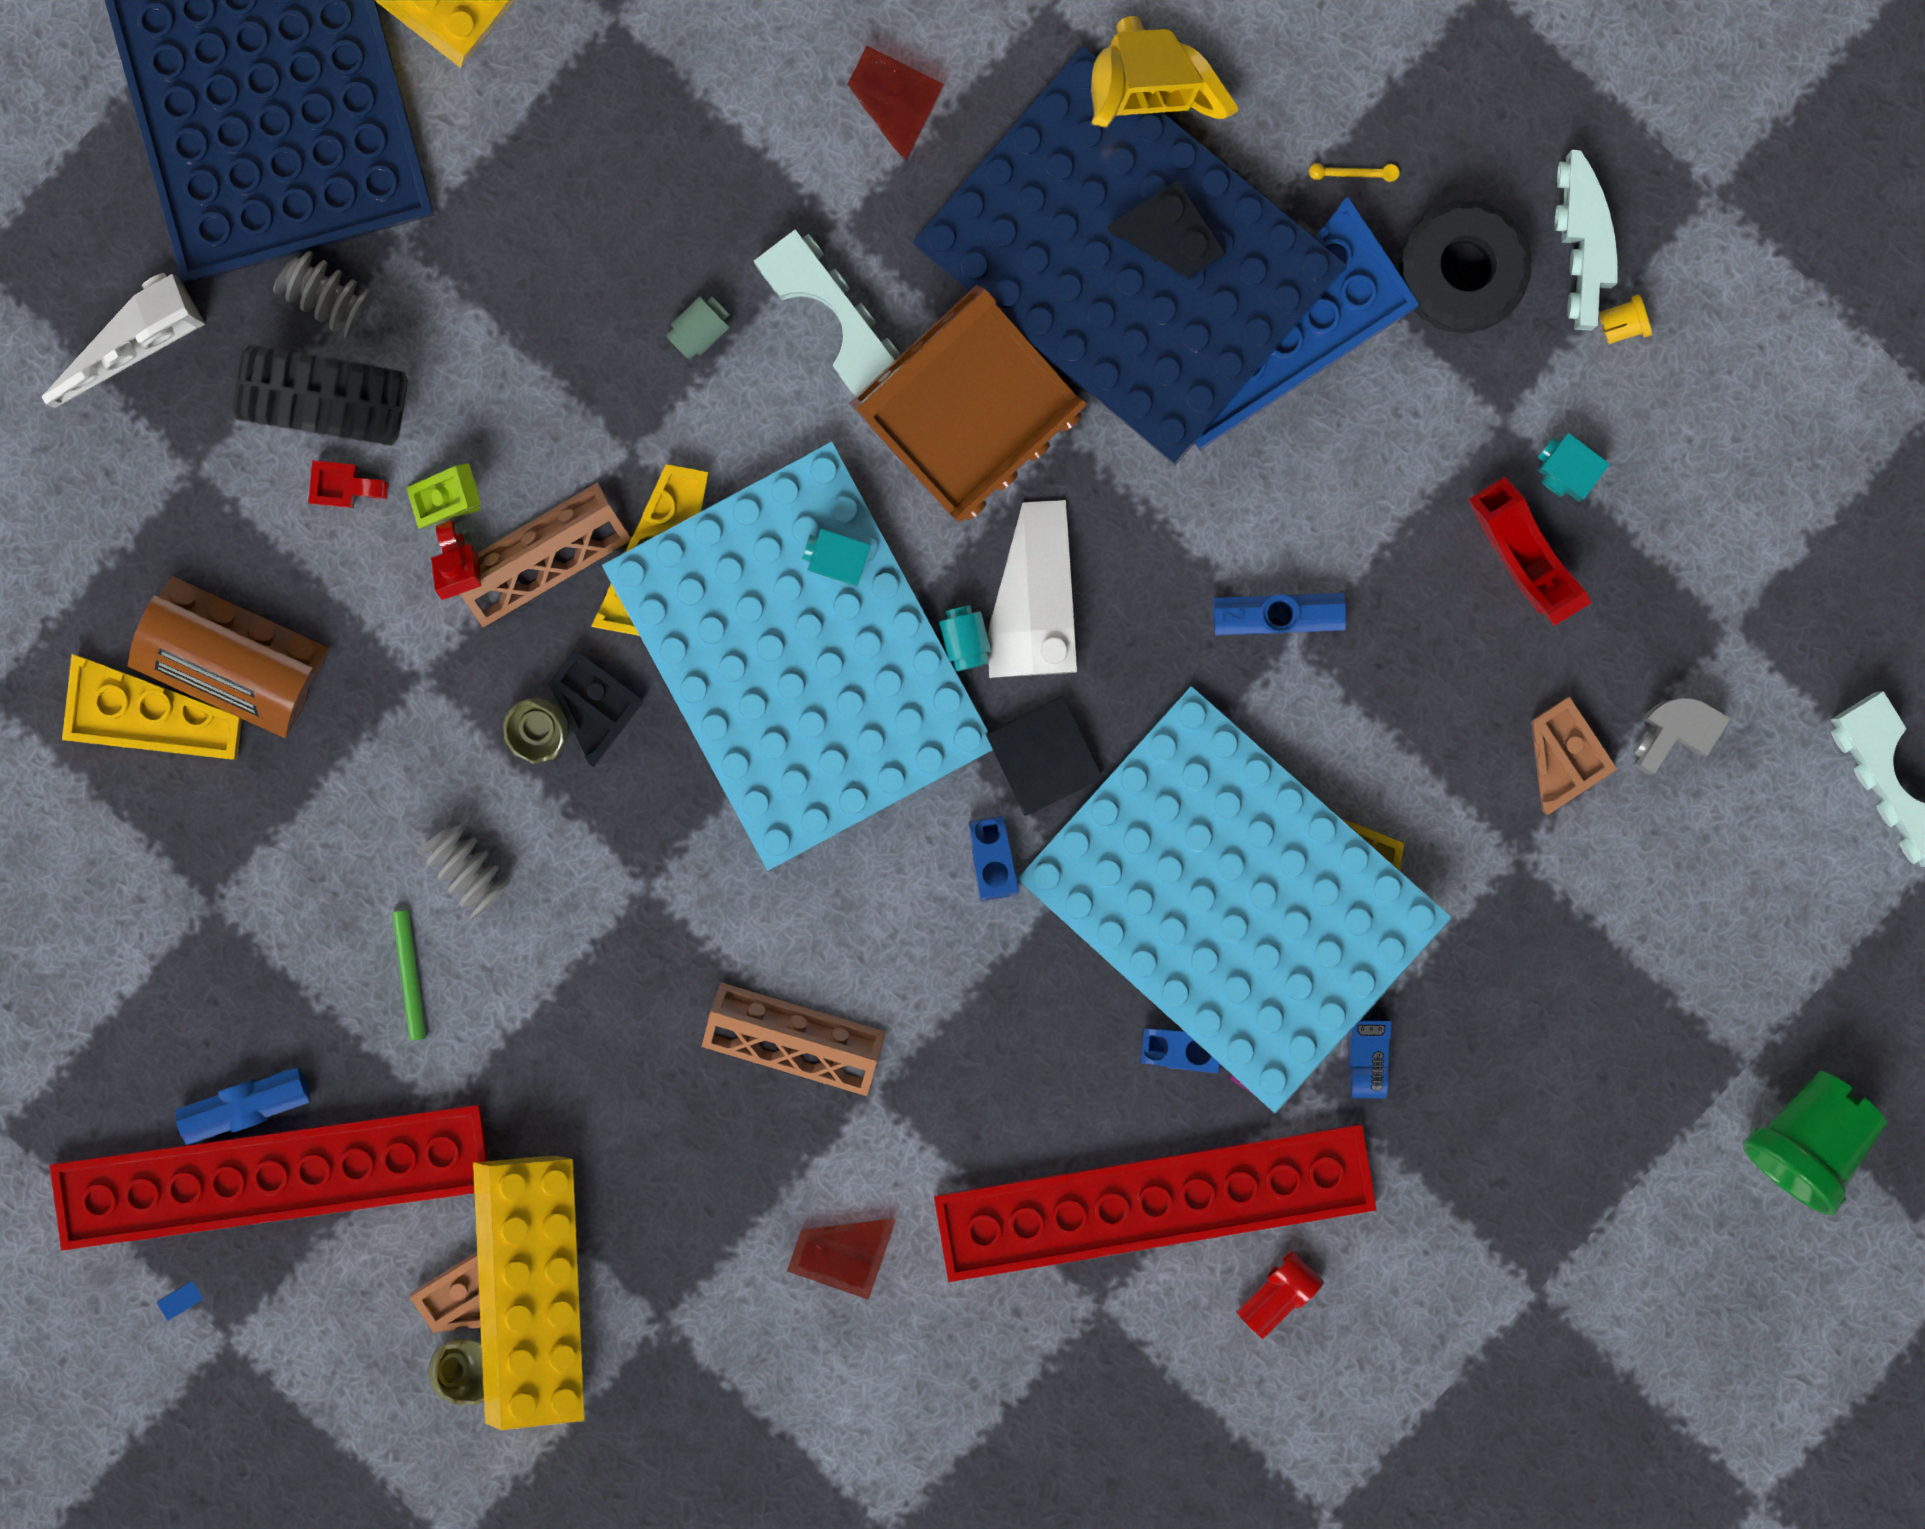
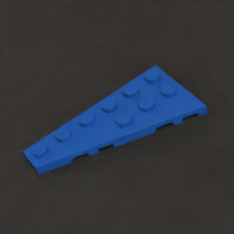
(1351, 311)

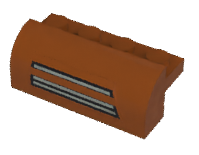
(226, 656)

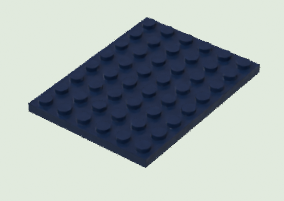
(268, 125)
(1112, 319)

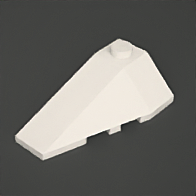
(139, 329)
(1034, 605)

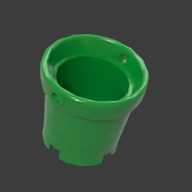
(1817, 1142)

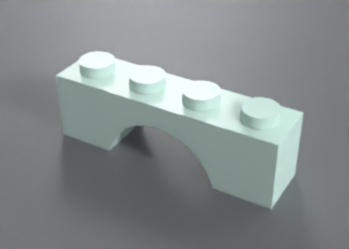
(796, 272)
(1871, 735)

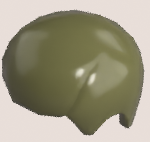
(535, 719)
(457, 1372)

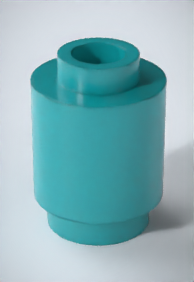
(965, 638)

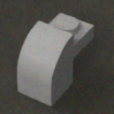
(1679, 720)

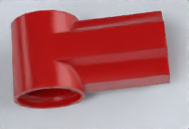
(1284, 1290)

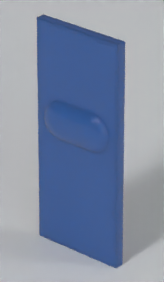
(179, 1300)

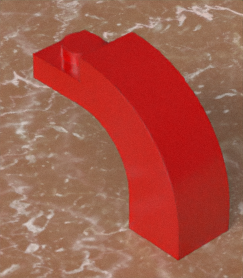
(1526, 552)

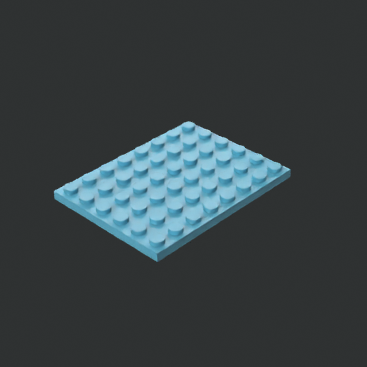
(795, 683)
(1234, 899)

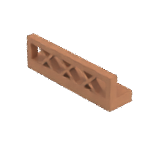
(535, 547)
(794, 1032)

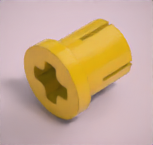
(1625, 321)

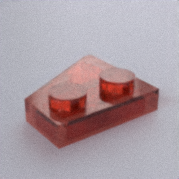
(894, 98)
(843, 1254)

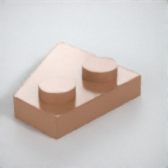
(1566, 755)
(451, 1298)

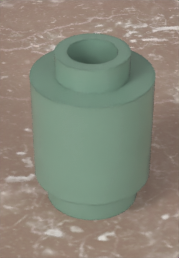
(698, 327)

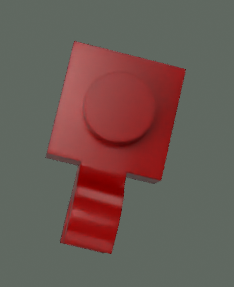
(338, 484)
(457, 567)

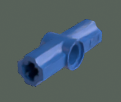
(1307, 611)
(242, 1105)

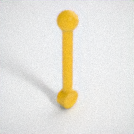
(1388, 173)

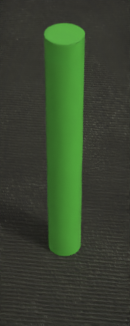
(409, 975)

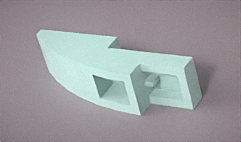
(1588, 222)

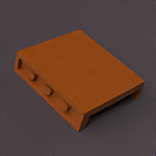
(968, 405)

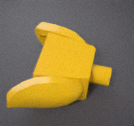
(1154, 75)

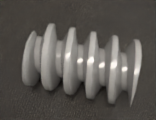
(323, 294)
(465, 869)

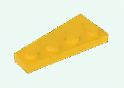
(674, 499)
(133, 713)

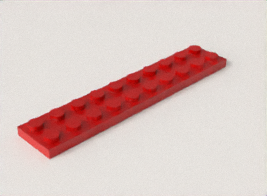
(267, 1177)
(1155, 1202)

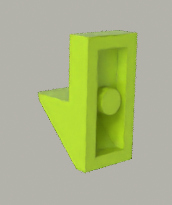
(444, 496)

